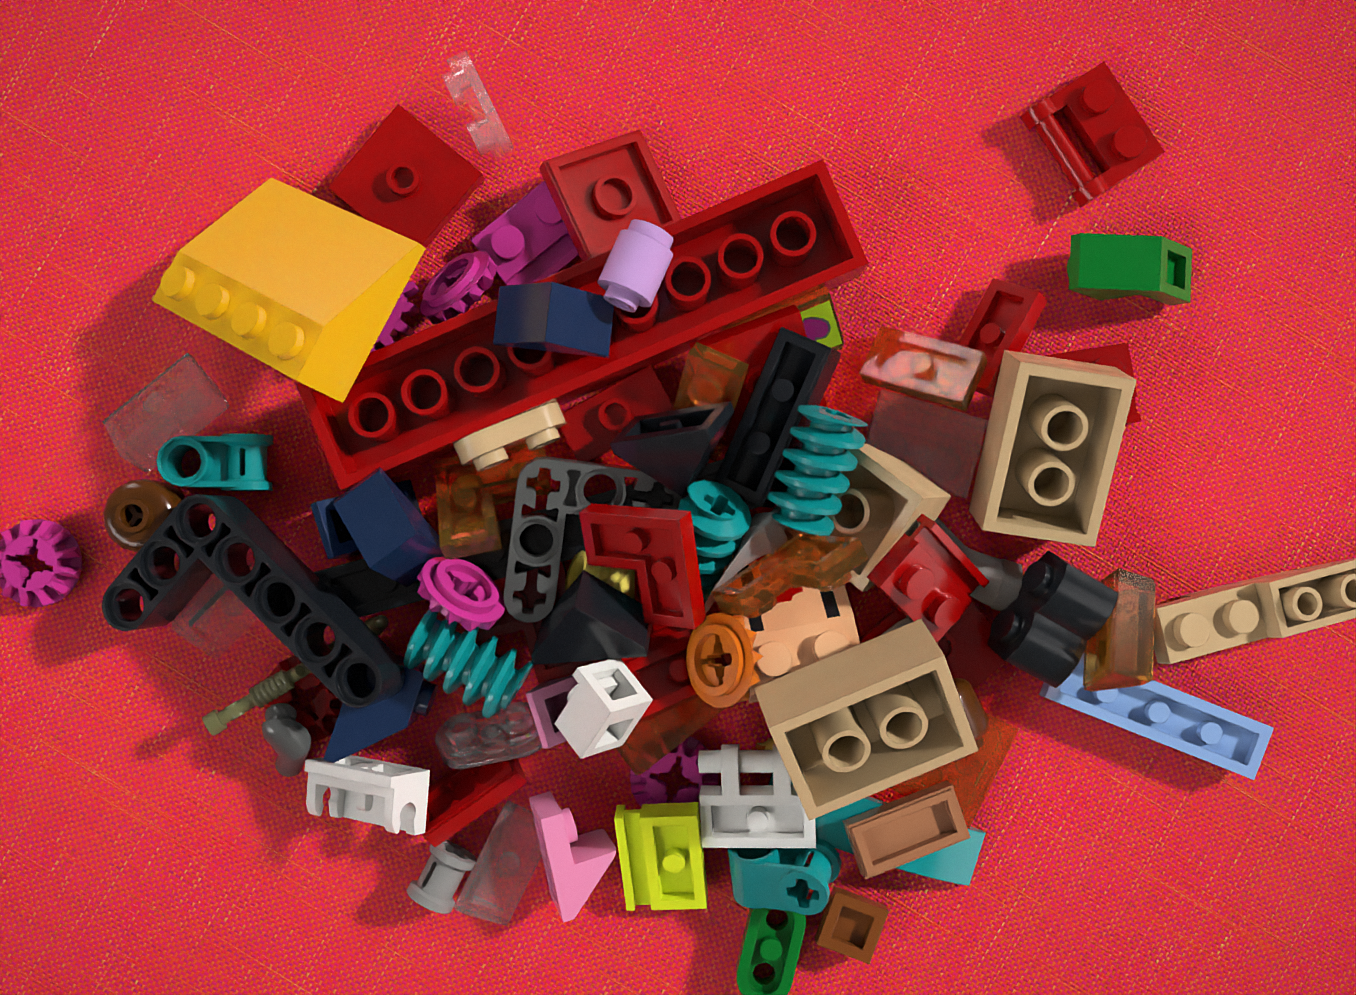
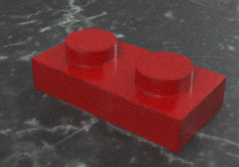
(1001, 324)

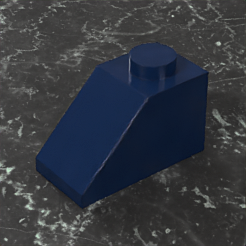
(369, 724)

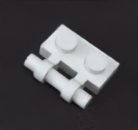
(751, 814)

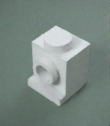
(602, 707)

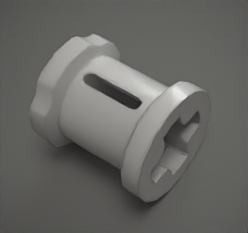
(441, 877)

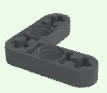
(569, 500)

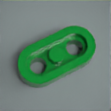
(773, 945)

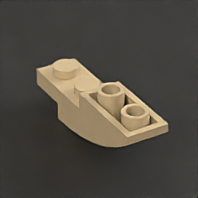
(1255, 610)

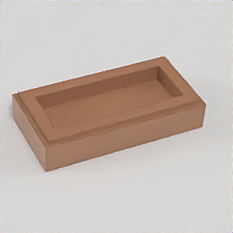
(906, 829)

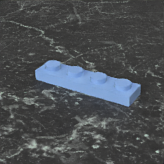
(1171, 720)

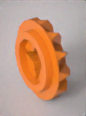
(716, 683)

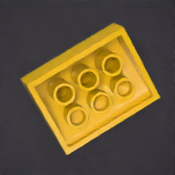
(293, 284)

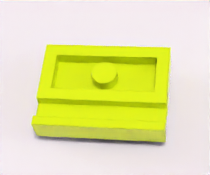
(662, 856)

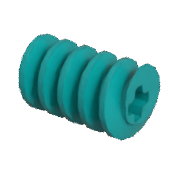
(817, 470)
(718, 524)
(466, 663)

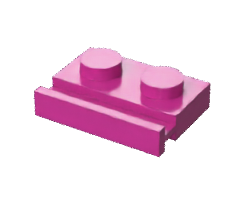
(528, 240)

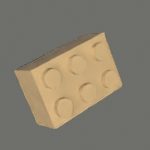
(1050, 448)
(866, 719)

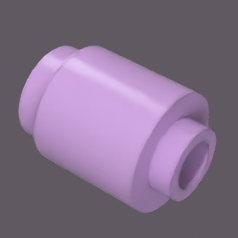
(636, 265)

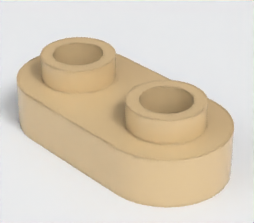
(489, 446)

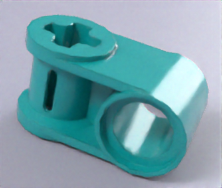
(227, 462)
(783, 878)

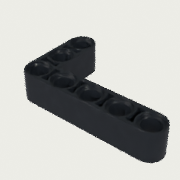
(260, 589)

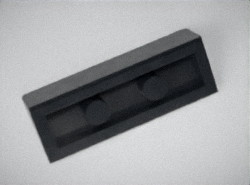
(792, 376)

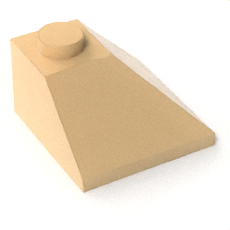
(882, 506)

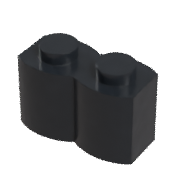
(1051, 619)

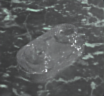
(467, 87)
(475, 741)

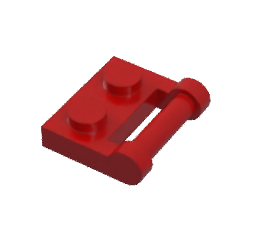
(1106, 126)

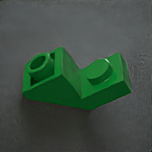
(1130, 266)

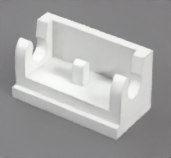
(370, 792)

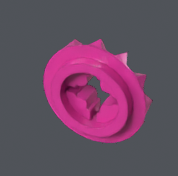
(457, 286)
(54, 546)
(447, 586)
(651, 790)

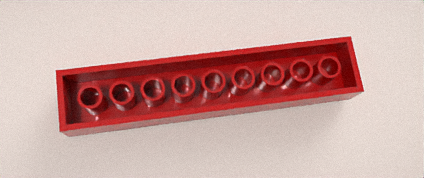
(454, 380)

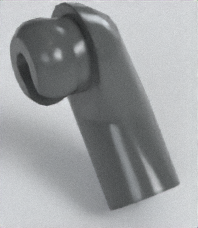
(287, 738)

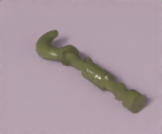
(272, 687)

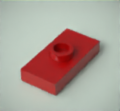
(603, 416)
(468, 794)

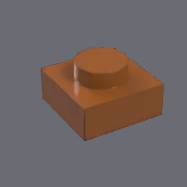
(851, 925)

